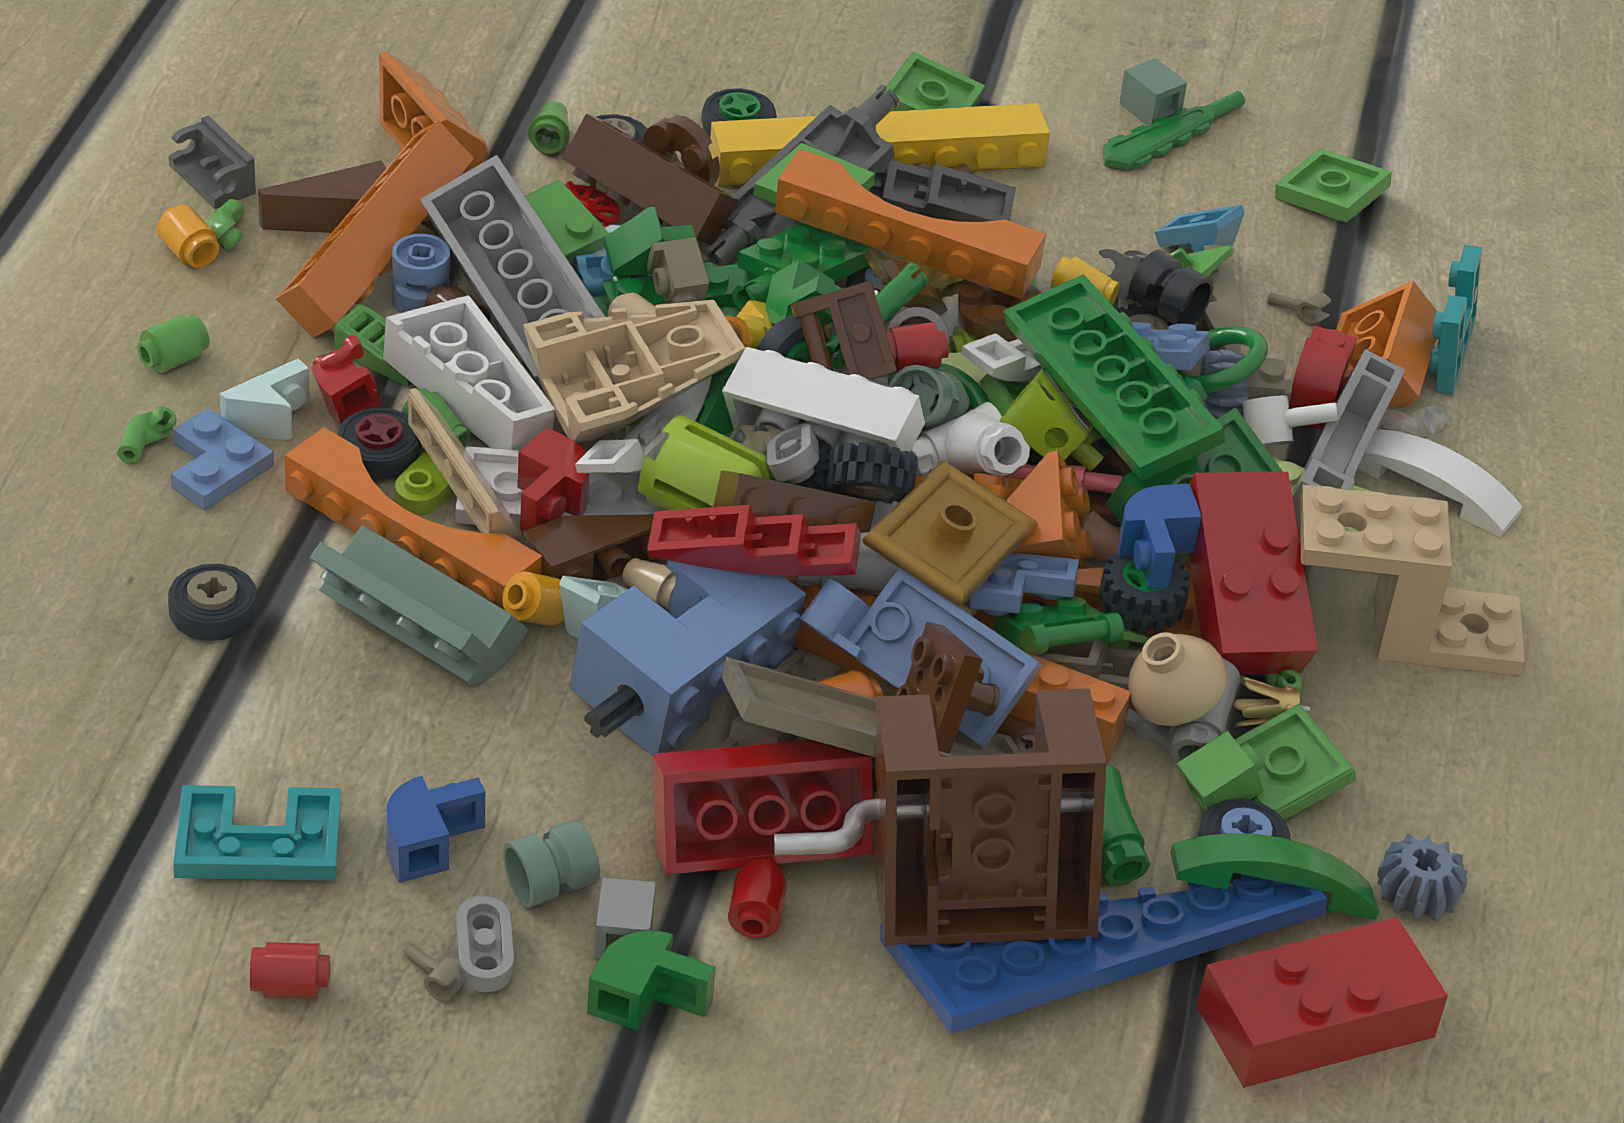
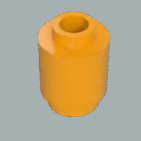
(188, 236)
(534, 598)

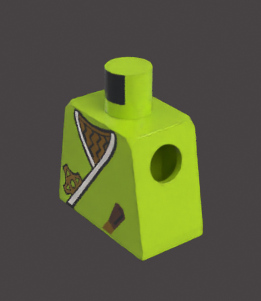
(1053, 422)

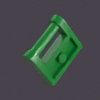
(1058, 624)

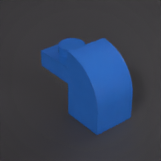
(1157, 527)
(423, 821)

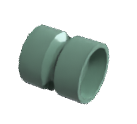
(939, 393)
(543, 866)

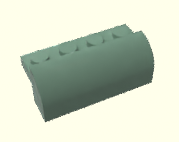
(420, 606)

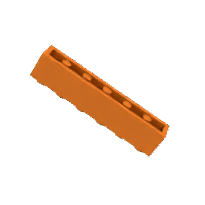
(363, 241)

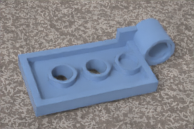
(886, 632)

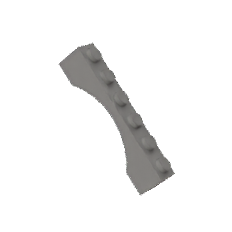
(1346, 440)

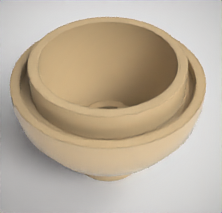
(1176, 679)

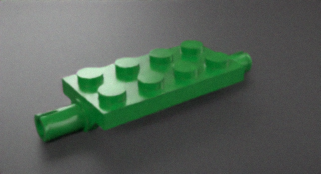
(818, 248)

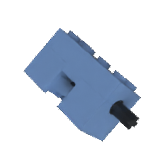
(663, 669)

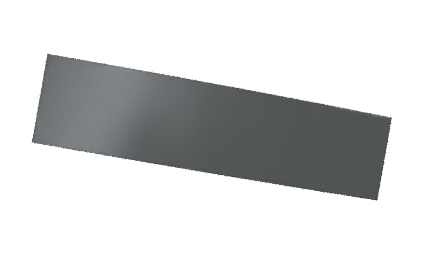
(943, 193)

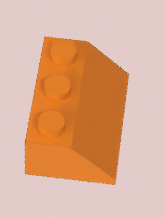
(412, 104)
(1397, 329)

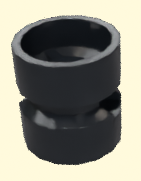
(1171, 289)

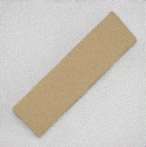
(458, 467)

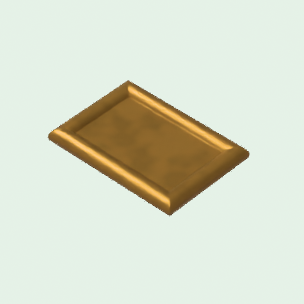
(950, 533)

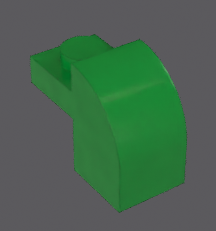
(794, 285)
(644, 970)

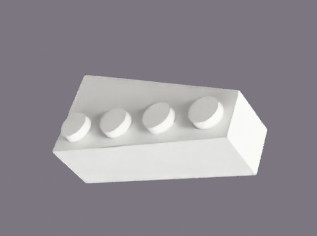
(473, 370)
(836, 406)

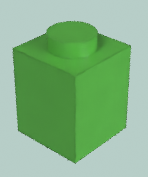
(1221, 772)

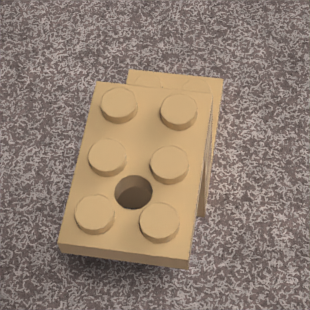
(1411, 551)

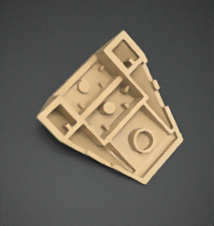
(625, 365)

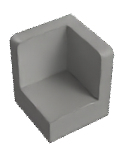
(623, 909)

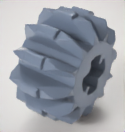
(1223, 401)
(1422, 877)

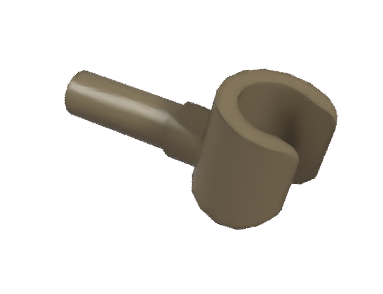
(1308, 310)
(442, 979)

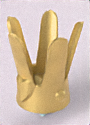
(1266, 709)

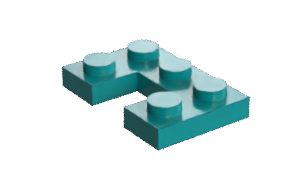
(1457, 322)
(217, 849)

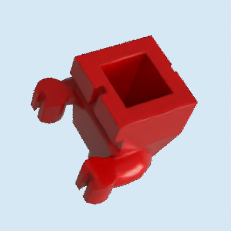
(342, 383)

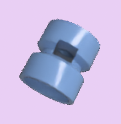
(418, 267)

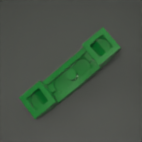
(1214, 859)

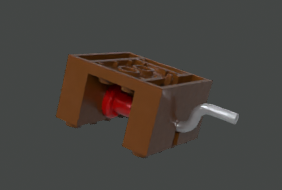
(981, 839)

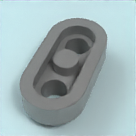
(793, 454)
(484, 944)

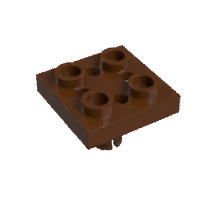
(948, 673)

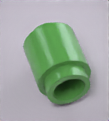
(173, 343)

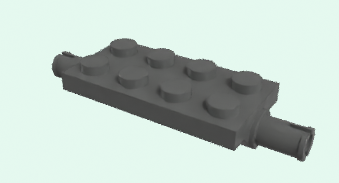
(842, 135)

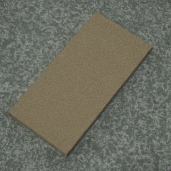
(822, 711)

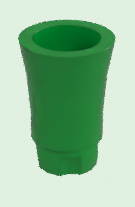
(1122, 841)

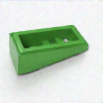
(368, 328)

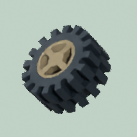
(871, 472)

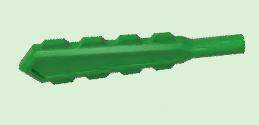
(1157, 139)

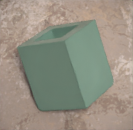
(1152, 91)

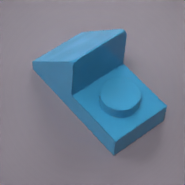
(1202, 229)

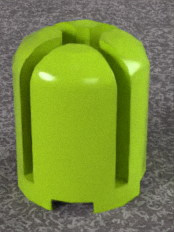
(690, 466)

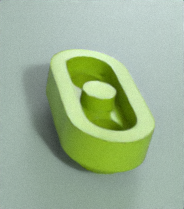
(422, 487)

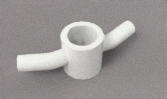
(1274, 420)

